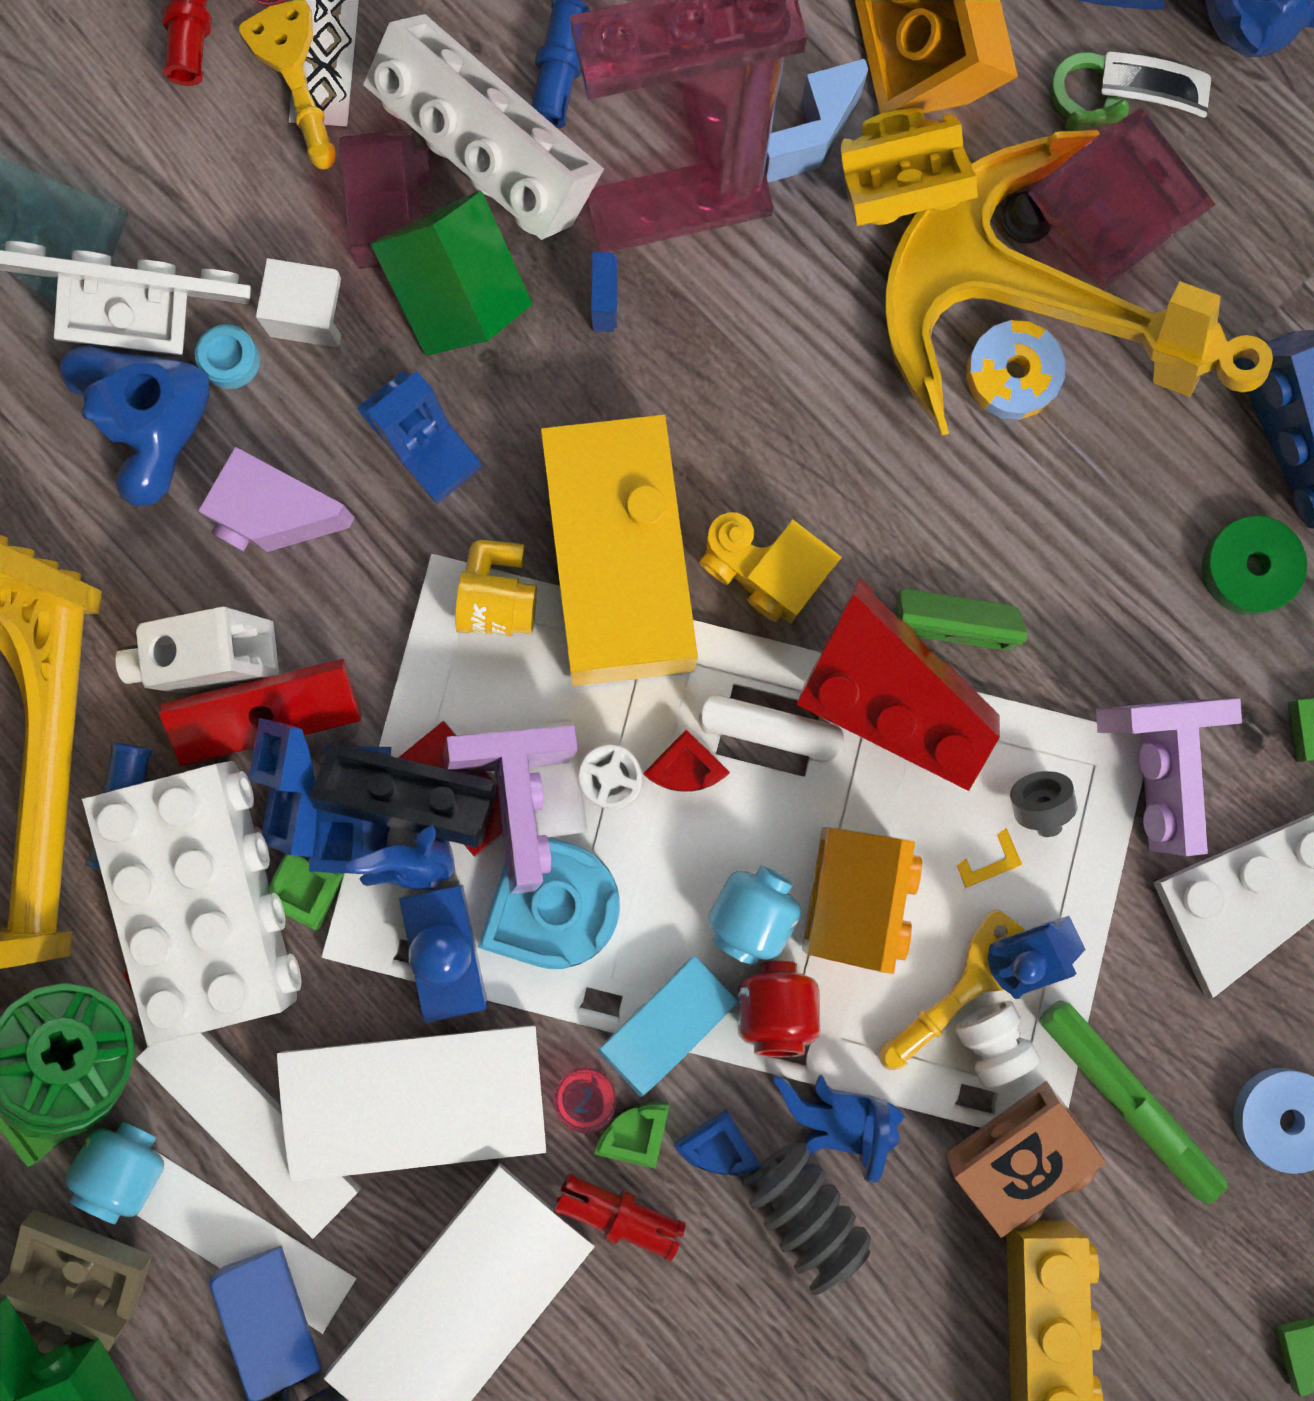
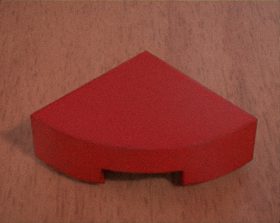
(686, 766)

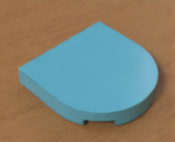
(563, 919)

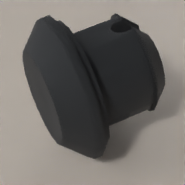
(1024, 219)

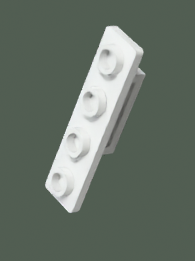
(119, 304)

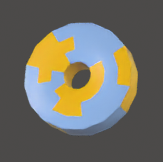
(1032, 349)

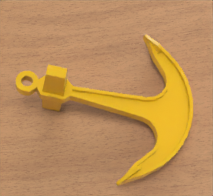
(958, 258)

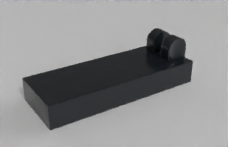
(404, 794)

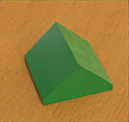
(453, 275)

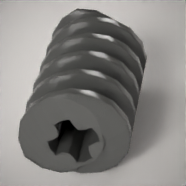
(811, 1216)

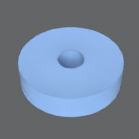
(1259, 1115)

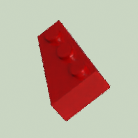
(899, 694)

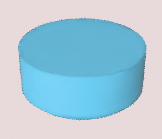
(227, 356)

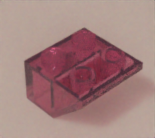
(1121, 198)

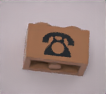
(1025, 1160)

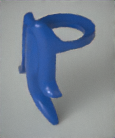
(407, 866)
(847, 1124)

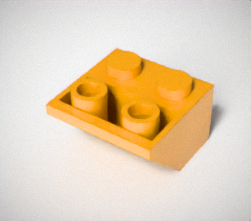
(861, 899)

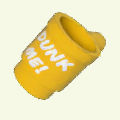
(494, 602)

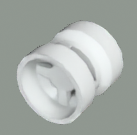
(994, 1036)

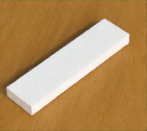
(244, 1124)

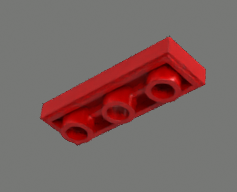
(227, 717)

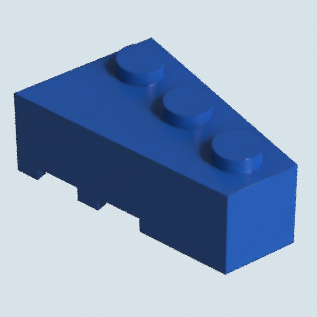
(1287, 413)

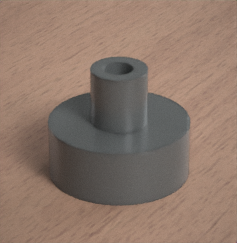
(1044, 802)

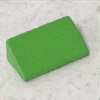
(961, 620)

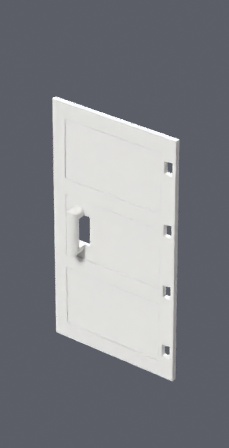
(681, 847)

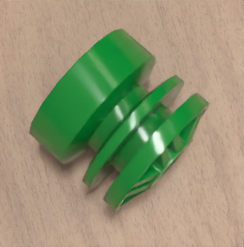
(42, 1097)

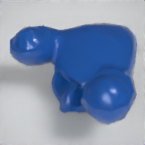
(142, 403)

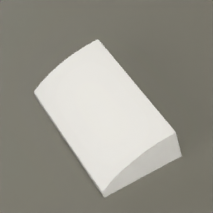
(411, 1102)
(464, 1299)

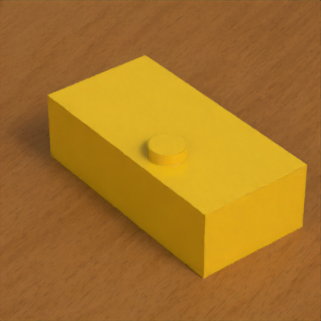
(619, 550)

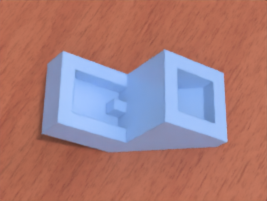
(827, 105)

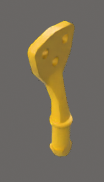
(289, 61)
(973, 982)

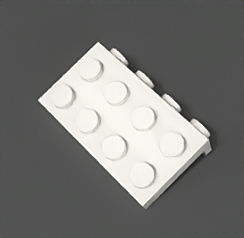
(193, 902)

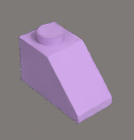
(268, 507)

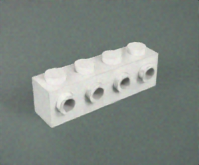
(481, 126)

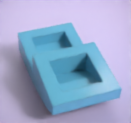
(667, 1026)

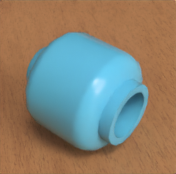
(754, 915)
(114, 1172)

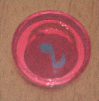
(585, 1099)

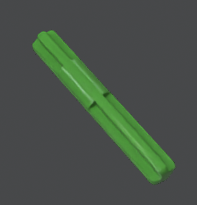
(1134, 1102)

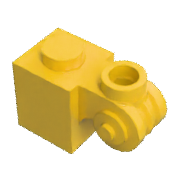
(777, 576)

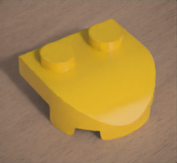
(906, 166)

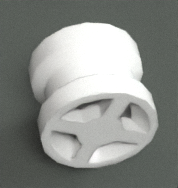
(605, 764)

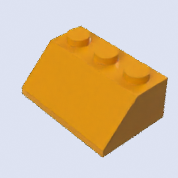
(935, 51)

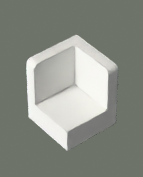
(299, 302)

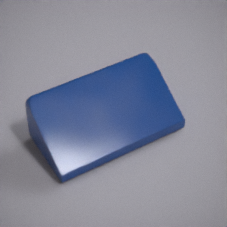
(264, 1323)

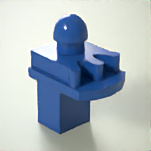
(1035, 956)

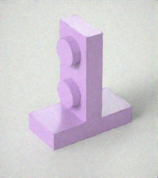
(1172, 765)
(518, 790)

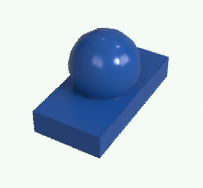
(443, 953)

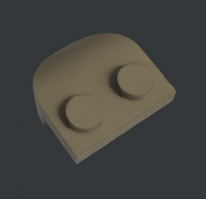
(72, 1283)

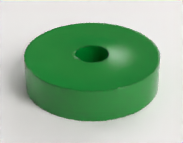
(1281, 560)

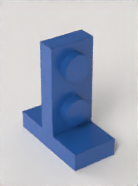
(419, 435)

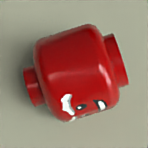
(779, 1010)

